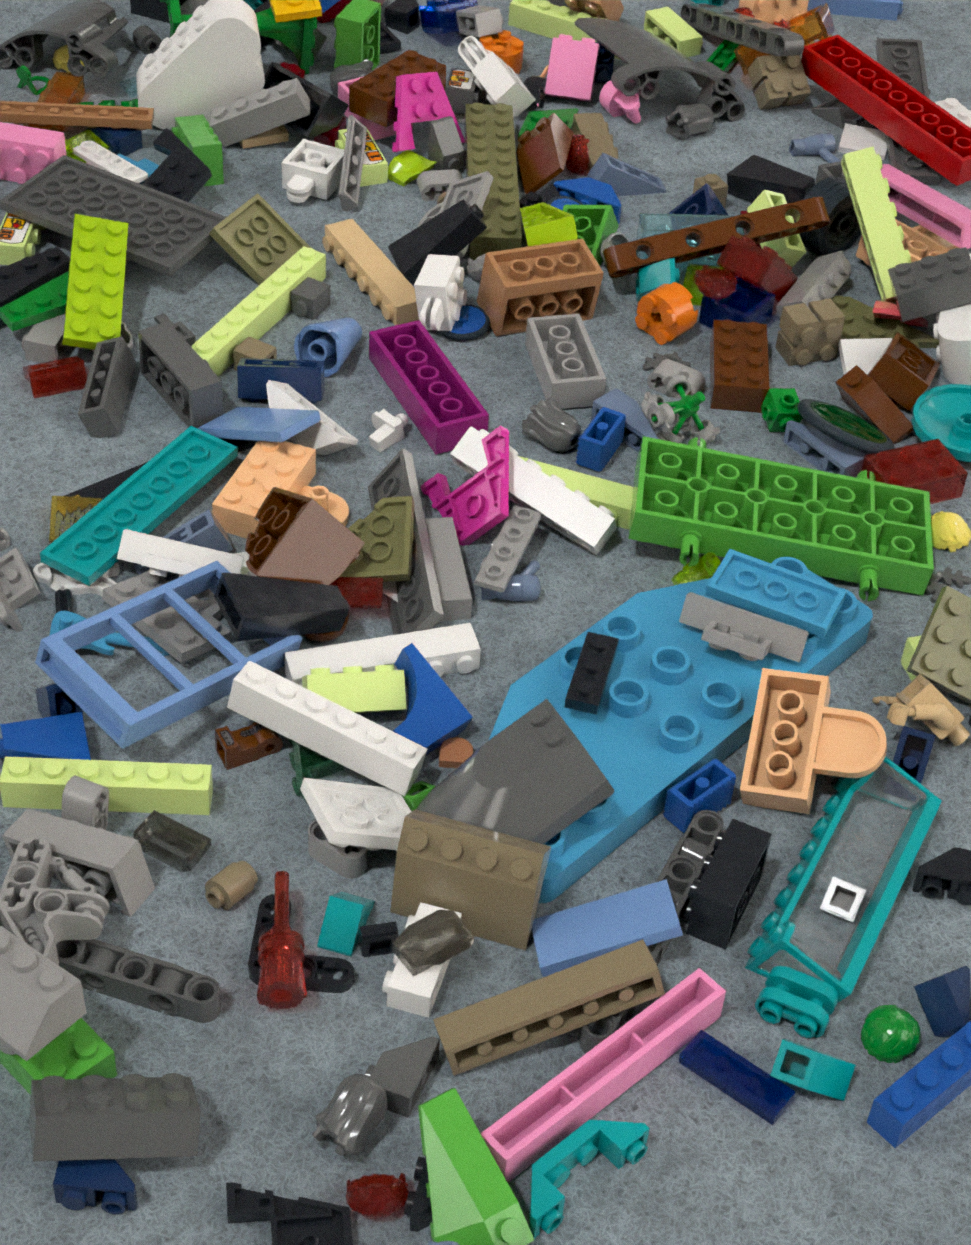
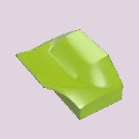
(407, 167)

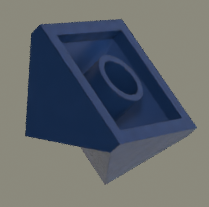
(701, 203)

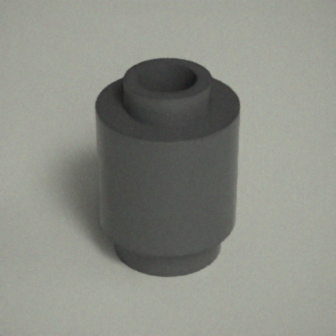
(146, 39)

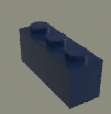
(302, 375)

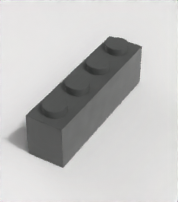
(107, 388)

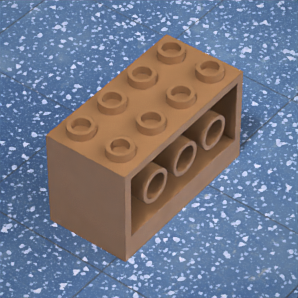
(538, 283)

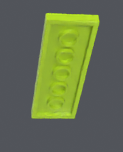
(95, 281)

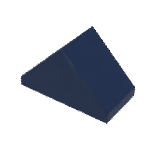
(946, 1001)

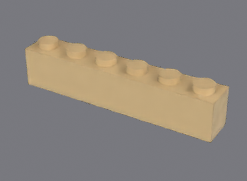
(372, 271)

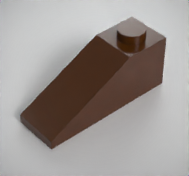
(873, 404)

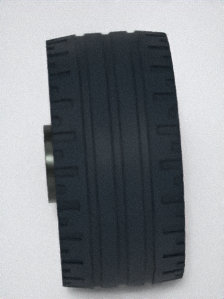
(843, 225)

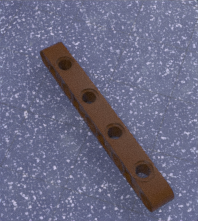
(713, 236)

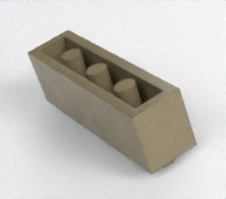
(597, 131)

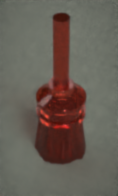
(281, 955)

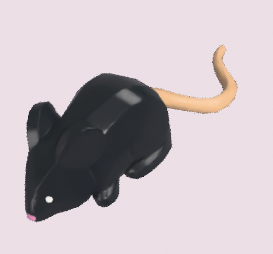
(536, 86)

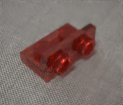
(56, 376)
(361, 591)

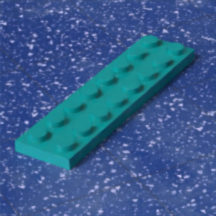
(138, 504)

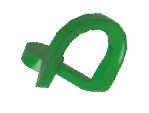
(26, 79)

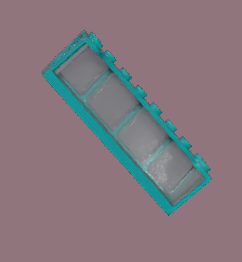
(864, 839)

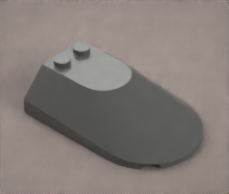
(523, 780)

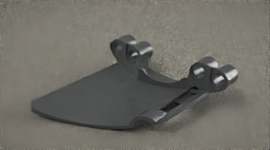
(78, 27)
(650, 55)

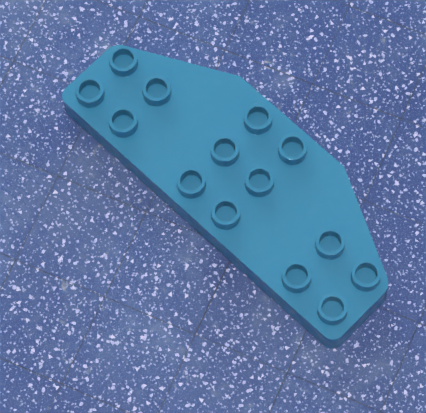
(662, 711)

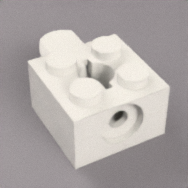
(306, 171)
(440, 292)

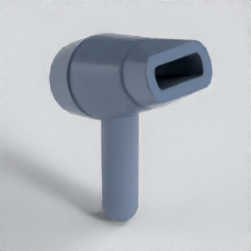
(815, 145)
(521, 586)

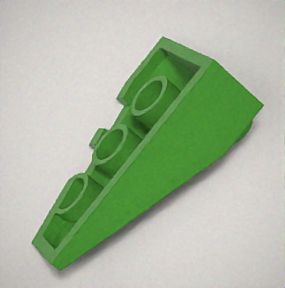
(593, 225)
(465, 1183)

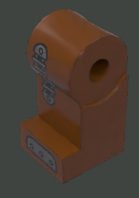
(245, 744)

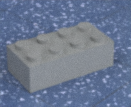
(565, 360)

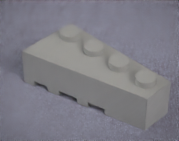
(99, 856)

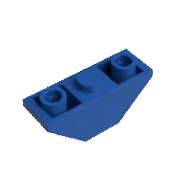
(590, 192)

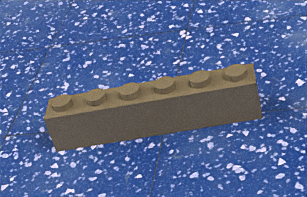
(549, 1007)

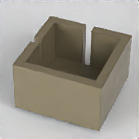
(783, 77)
(804, 337)

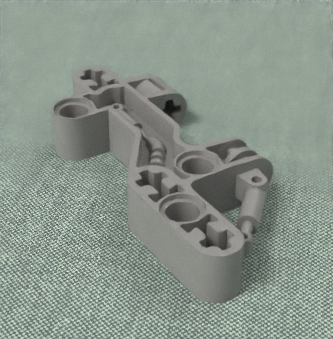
(44, 914)

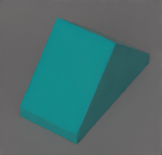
(343, 921)

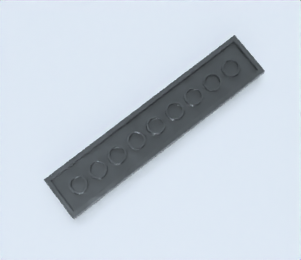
(907, 62)

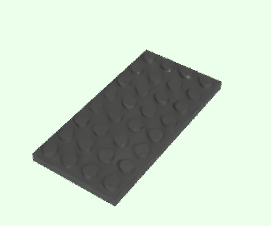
(160, 227)

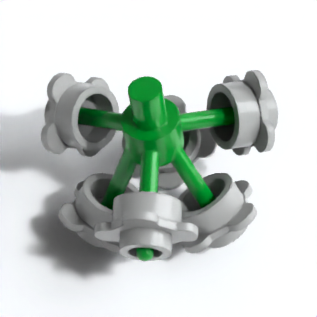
(678, 414)

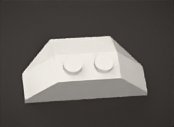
(323, 436)

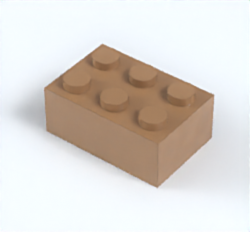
(598, 8)

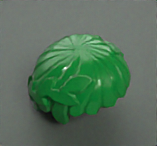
(890, 1033)

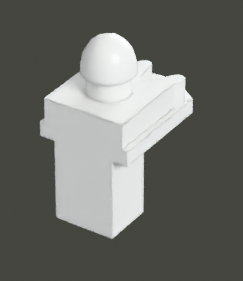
(388, 430)

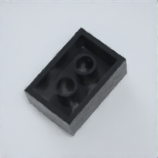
(726, 883)

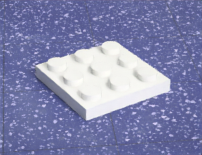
(356, 813)

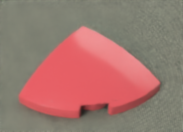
(890, 311)

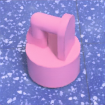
(619, 104)

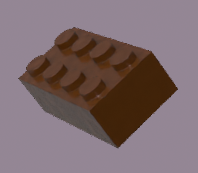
(375, 93)
(738, 366)

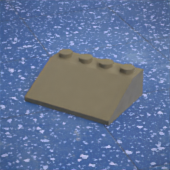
(472, 872)

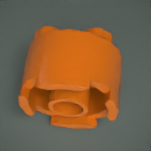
(505, 47)
(666, 312)

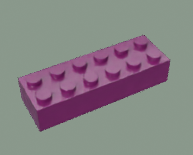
(426, 384)

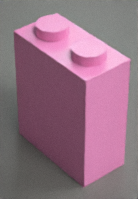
(572, 68)

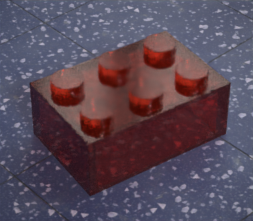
(757, 266)
(921, 467)

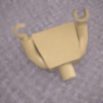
(926, 704)

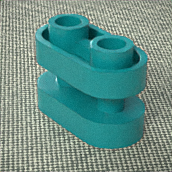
(798, 999)

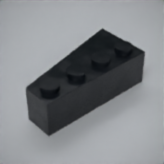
(30, 274)

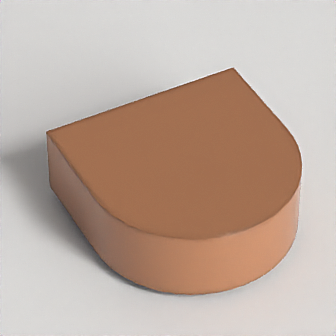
(454, 752)

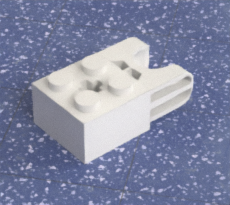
(495, 76)

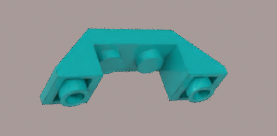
(612, 1138)

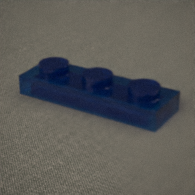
(737, 1077)

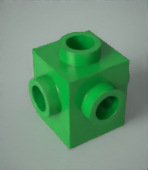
(779, 408)

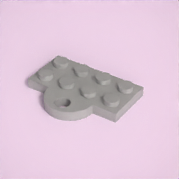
(471, 189)
(168, 626)

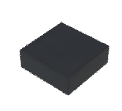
(378, 939)

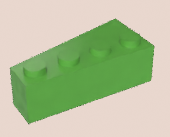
(201, 140)

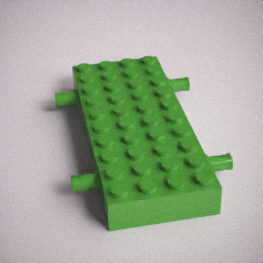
(776, 510)

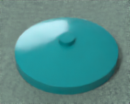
(945, 416)

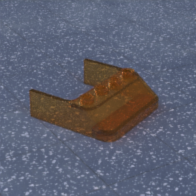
(810, 25)

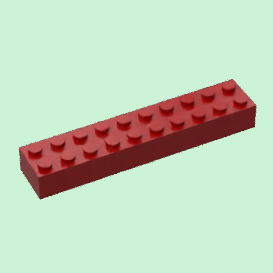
(891, 106)

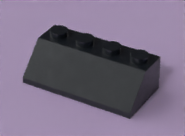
(325, 108)

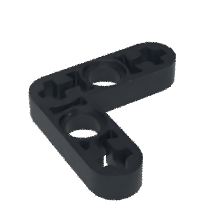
(311, 962)

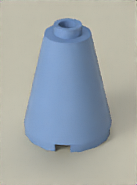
(328, 342)

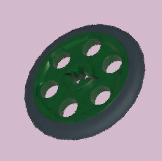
(844, 426)

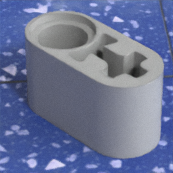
(435, 182)
(669, 367)
(85, 802)
(346, 861)

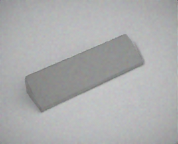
(352, 164)

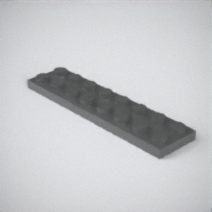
(419, 598)

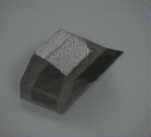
(171, 842)
(432, 941)

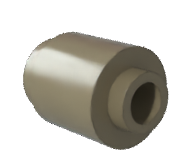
(230, 885)

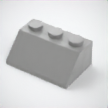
(35, 997)

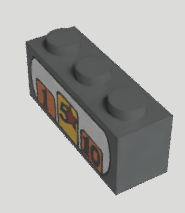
(461, 89)

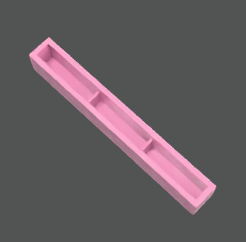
(929, 207)
(603, 1074)

